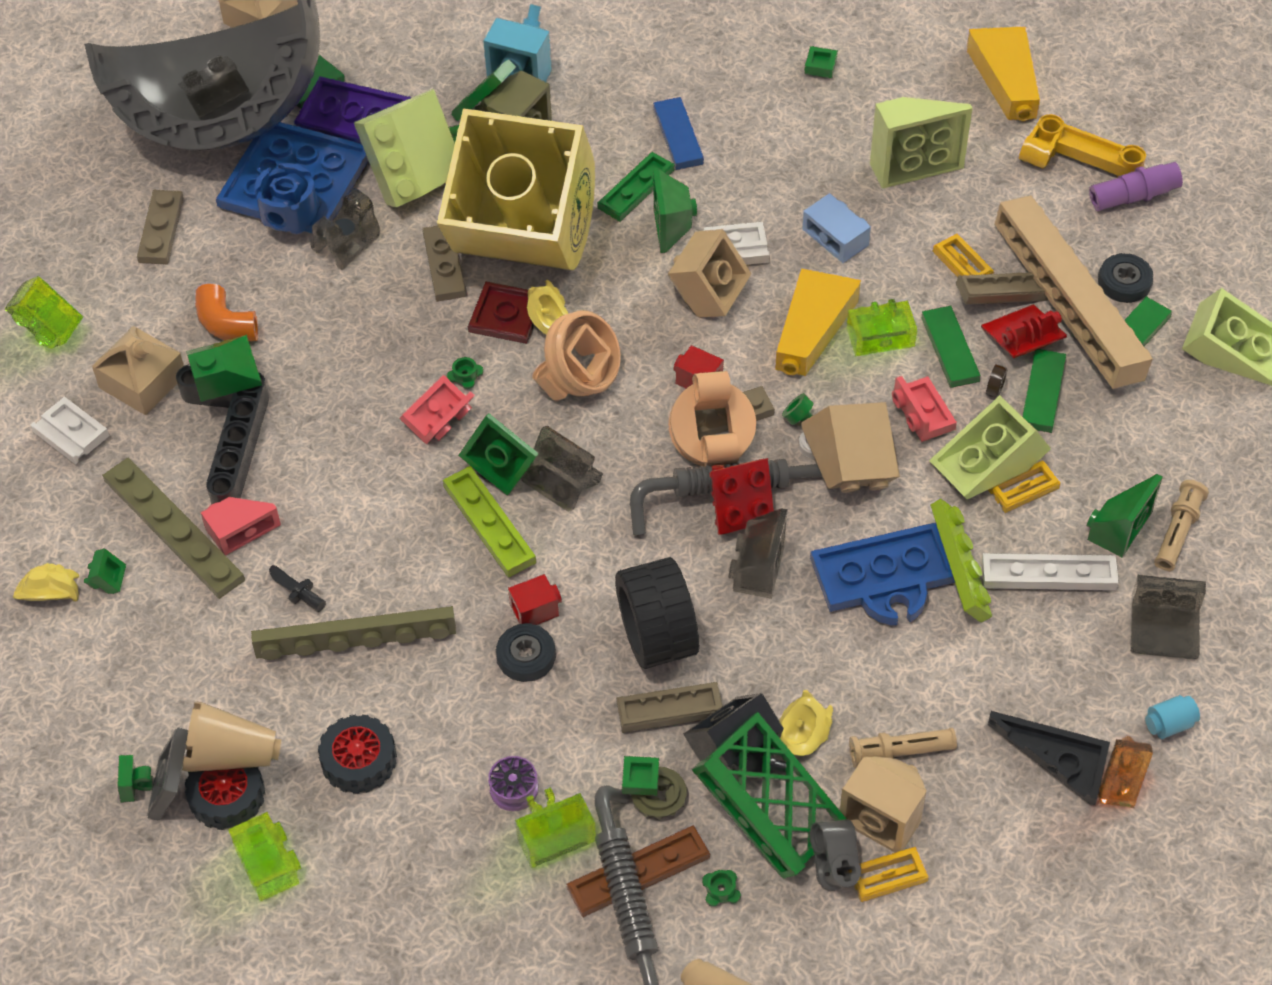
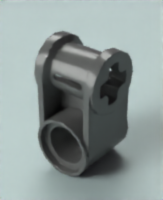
(833, 851)

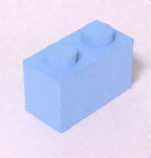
(836, 228)

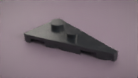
(1066, 755)

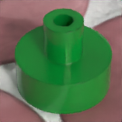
(798, 409)

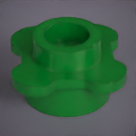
(463, 365)
(721, 878)

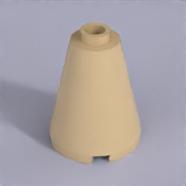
(227, 741)

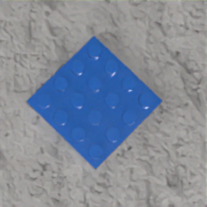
(329, 159)

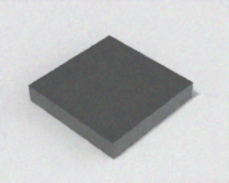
(167, 774)

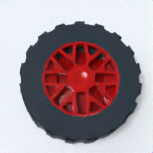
(357, 753)
(225, 796)

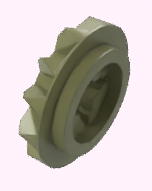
(675, 796)

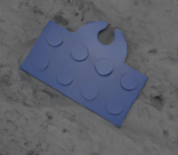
(883, 572)

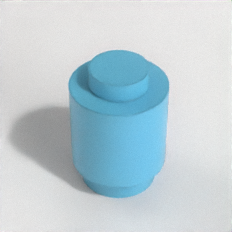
(1172, 716)

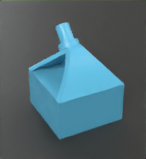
(520, 43)

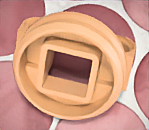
(562, 372)
(712, 392)

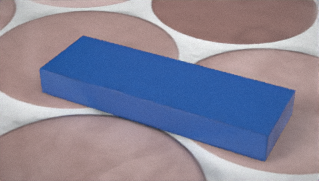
(678, 133)

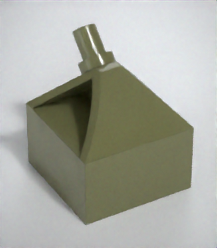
(519, 96)

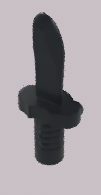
(300, 591)

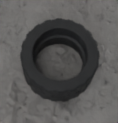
(657, 612)

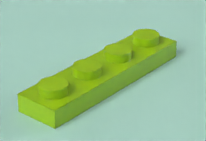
(489, 521)
(963, 566)

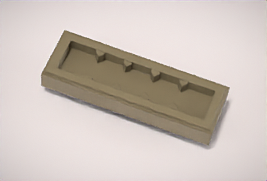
(443, 266)
(999, 288)
(668, 707)

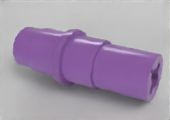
(1136, 186)

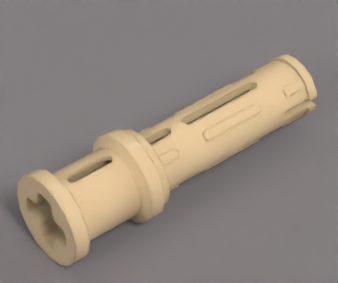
(1184, 514)
(901, 745)

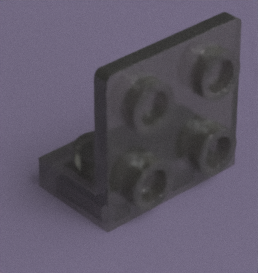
(1166, 616)

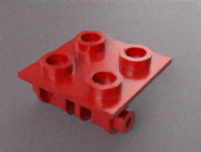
(1025, 330)
(740, 494)

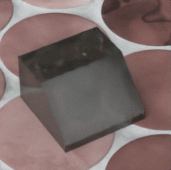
(759, 554)

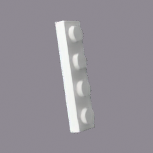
(1049, 571)

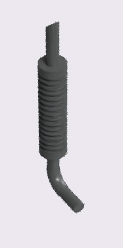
(698, 481)
(624, 885)

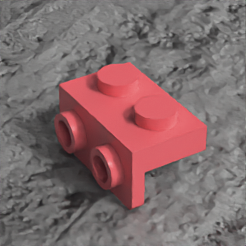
(923, 408)
(435, 409)

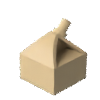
(245, 11)
(709, 273)
(138, 370)
(884, 801)

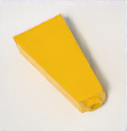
(1007, 69)
(813, 319)

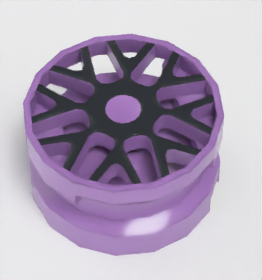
(513, 783)

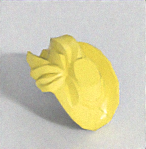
(545, 305)
(48, 583)
(805, 724)

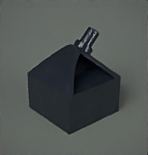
(722, 723)

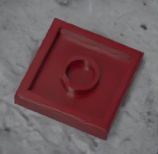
(502, 313)

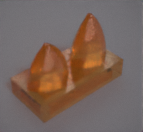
(1125, 772)

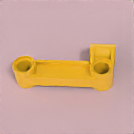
(1054, 137)

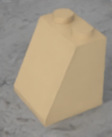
(853, 446)

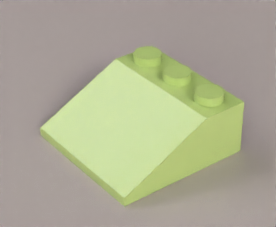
(918, 139)
(408, 148)

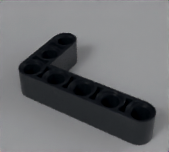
(237, 437)

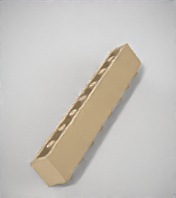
(1073, 292)

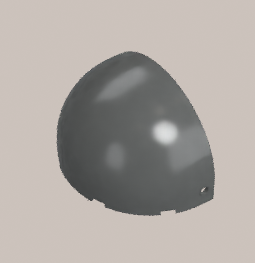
(271, 55)

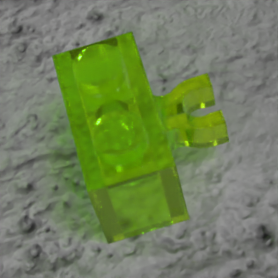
(43, 313)
(881, 327)
(554, 829)
(264, 855)

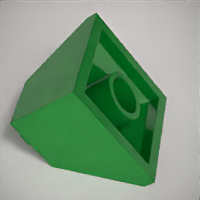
(671, 209)
(223, 368)
(498, 454)
(1124, 516)

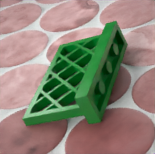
(743, 808)

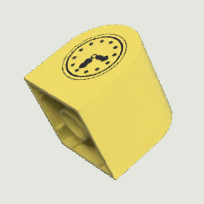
(519, 190)

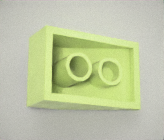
(1231, 337)
(990, 450)

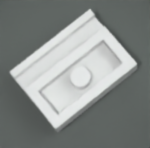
(748, 240)
(70, 430)

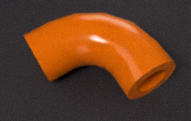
(220, 321)

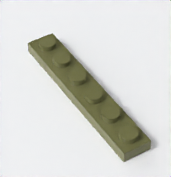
(174, 528)
(353, 632)

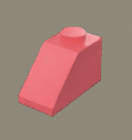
(238, 522)

